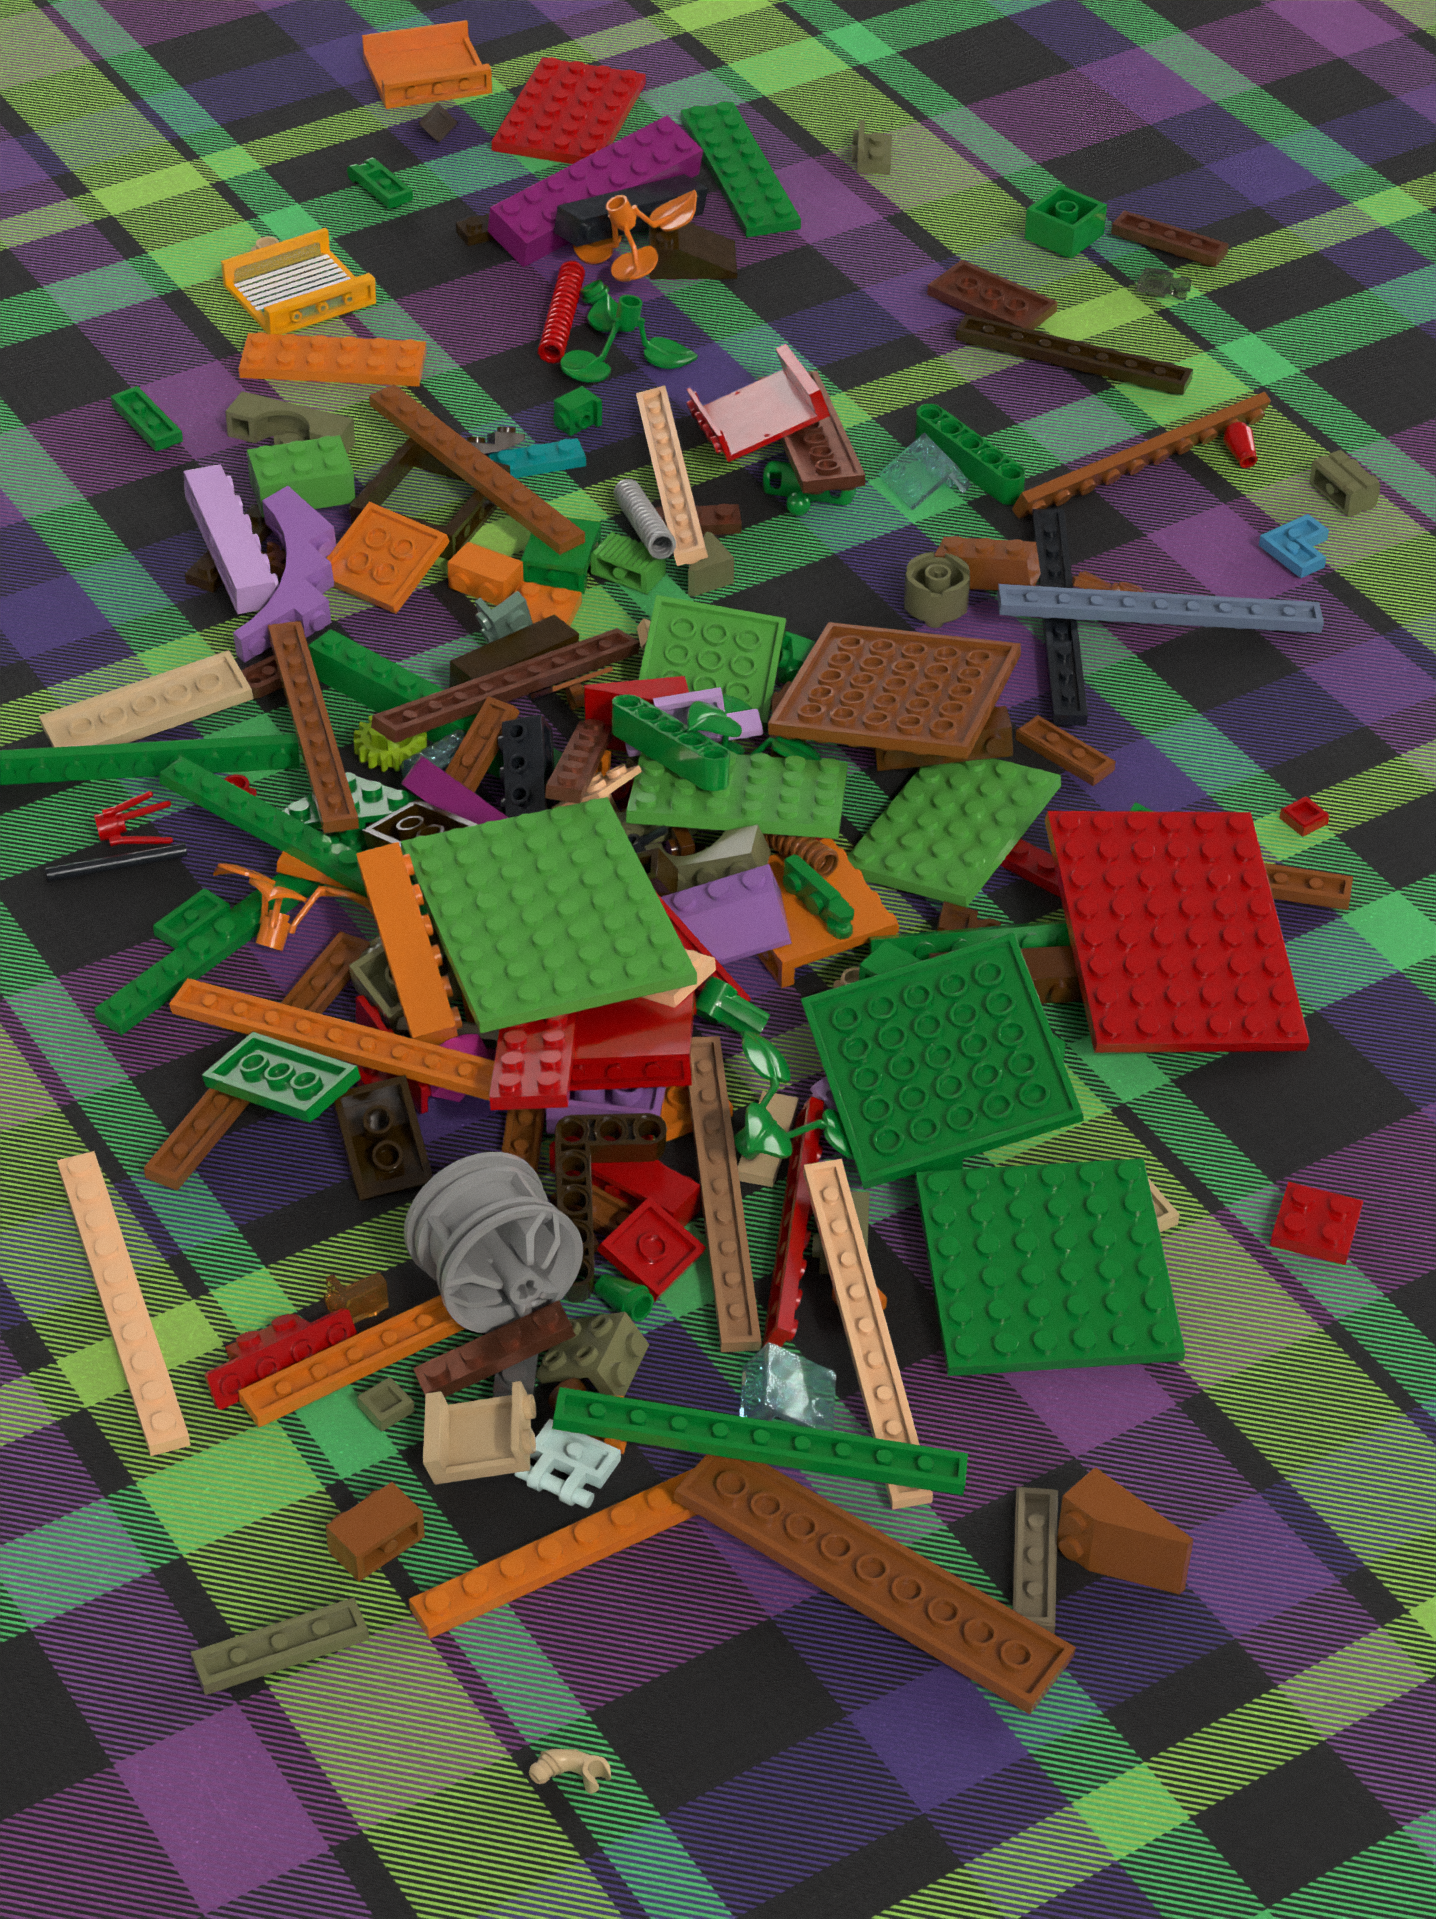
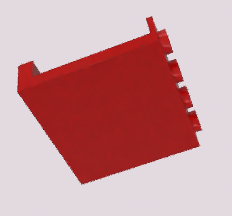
(634, 1045)

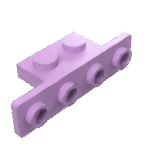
(679, 705)

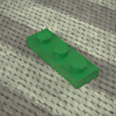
(147, 418)

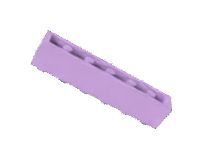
(230, 538)

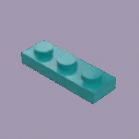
(542, 458)

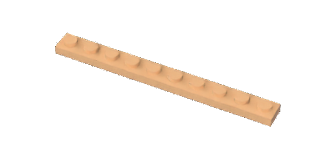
(671, 476)
(123, 1305)
(862, 1315)

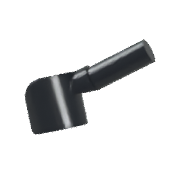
(640, 842)

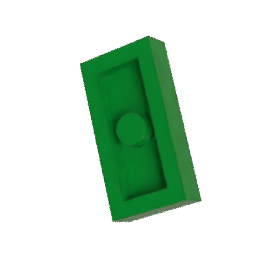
(190, 918)

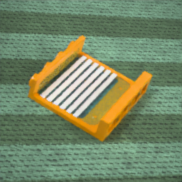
(295, 283)

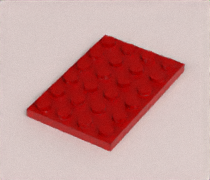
(568, 111)

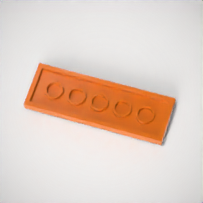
(333, 359)

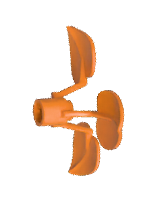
(623, 216)
(275, 925)

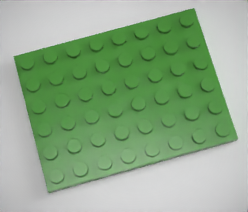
(547, 914)

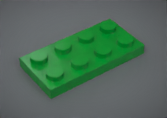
(281, 1076)

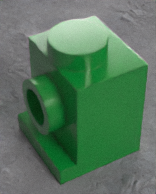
(577, 411)
(792, 655)

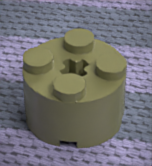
(936, 588)

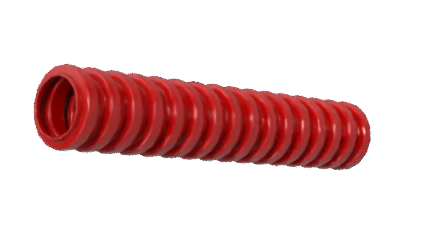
(561, 312)

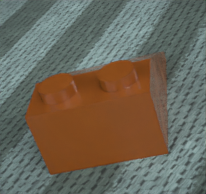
(1121, 1535)

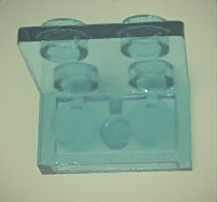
(922, 471)
(789, 1388)

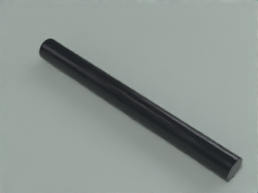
(116, 862)

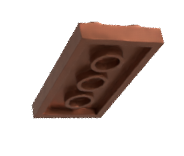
(991, 296)

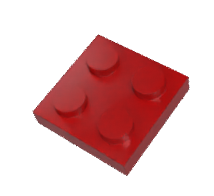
(1316, 1223)
(652, 1248)

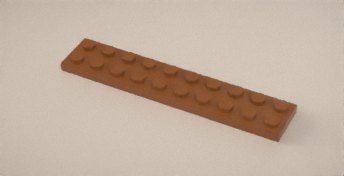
(878, 1577)

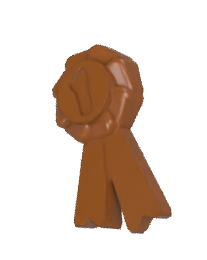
(1089, 581)

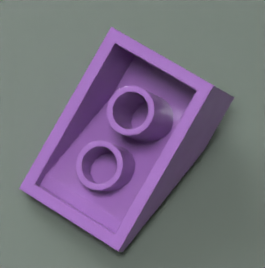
(608, 1102)

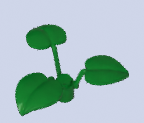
(622, 316)
(711, 718)
(761, 1130)

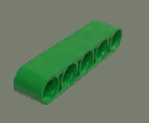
(973, 454)
(670, 742)

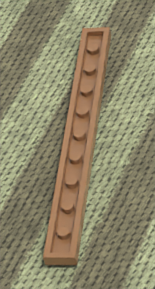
(722, 1200)

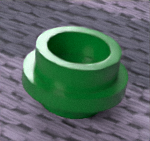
(594, 291)

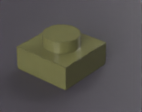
(385, 1404)

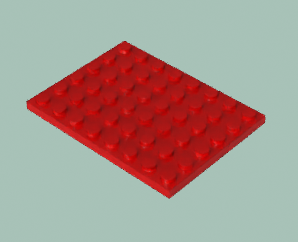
(1174, 932)

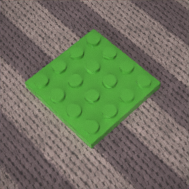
(715, 649)

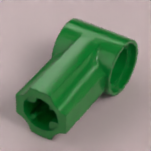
(721, 1004)

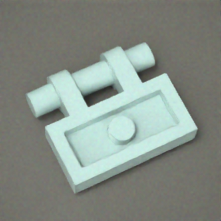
(574, 1454)

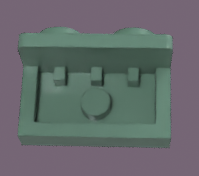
(504, 618)

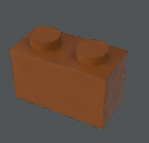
(375, 1531)

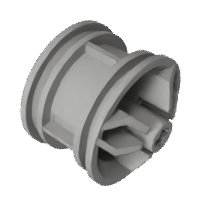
(492, 1240)

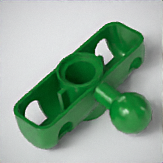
(797, 501)

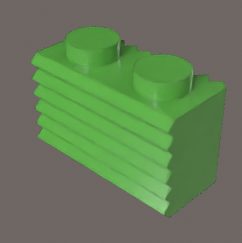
(627, 563)

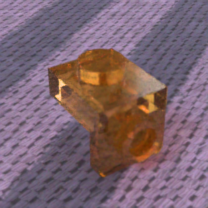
(361, 1298)

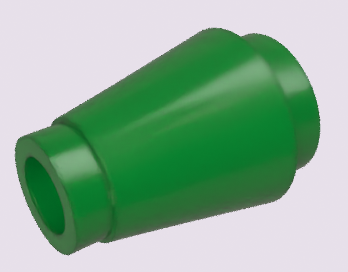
(625, 1296)

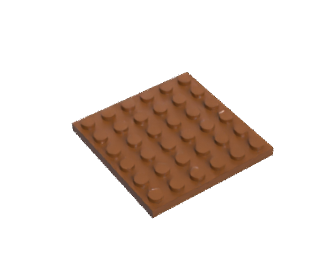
(895, 690)

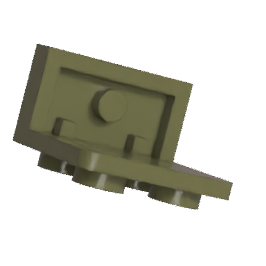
(604, 1350)

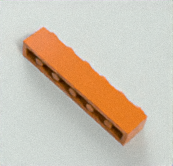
(407, 944)

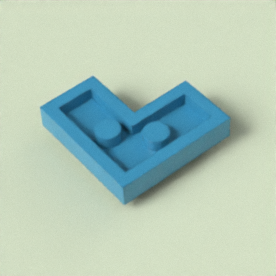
(1294, 544)

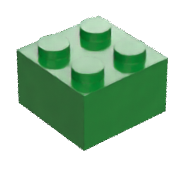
(1065, 221)

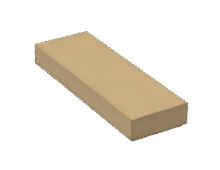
(764, 1168)

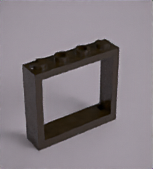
(409, 455)

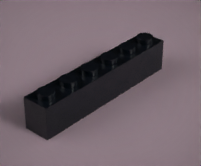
(588, 219)

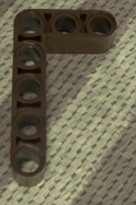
(595, 1149)

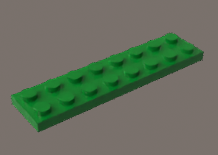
(740, 169)

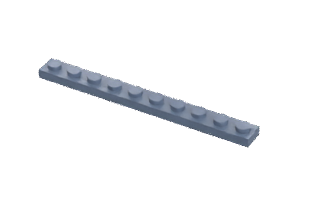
(1159, 608)

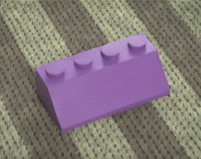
(735, 914)

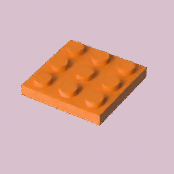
(384, 557)

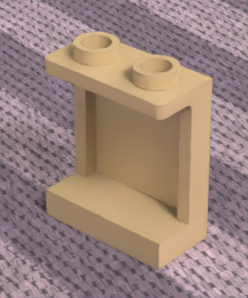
(478, 1436)

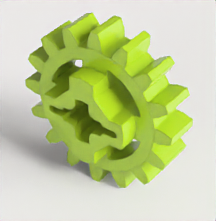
(378, 750)

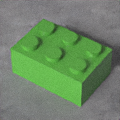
(311, 468)

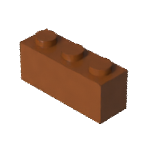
(994, 561)

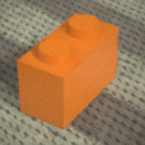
(484, 573)

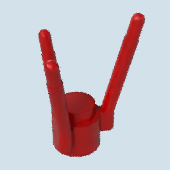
(112, 822)

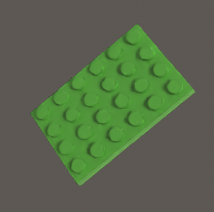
(766, 791)
(953, 827)

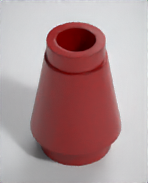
(1240, 442)

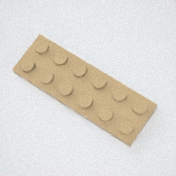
(150, 704)

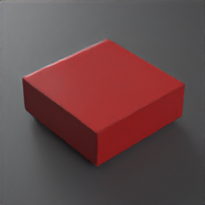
(1304, 816)

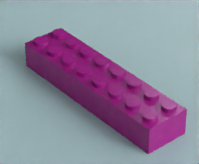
(653, 153)

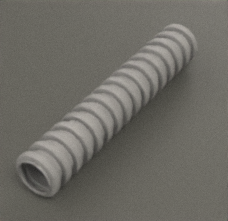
(644, 519)

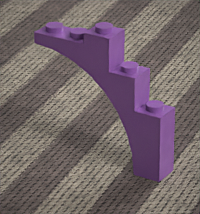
(307, 573)

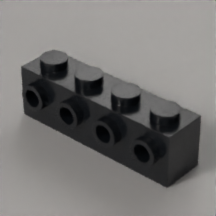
(527, 765)

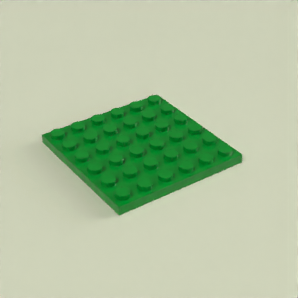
(941, 1060)
(1048, 1267)

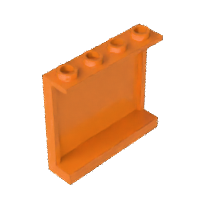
(425, 65)
(809, 931)

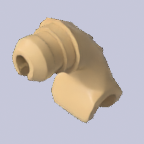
(557, 1761)

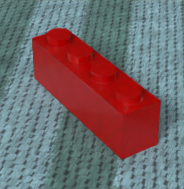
(639, 1180)

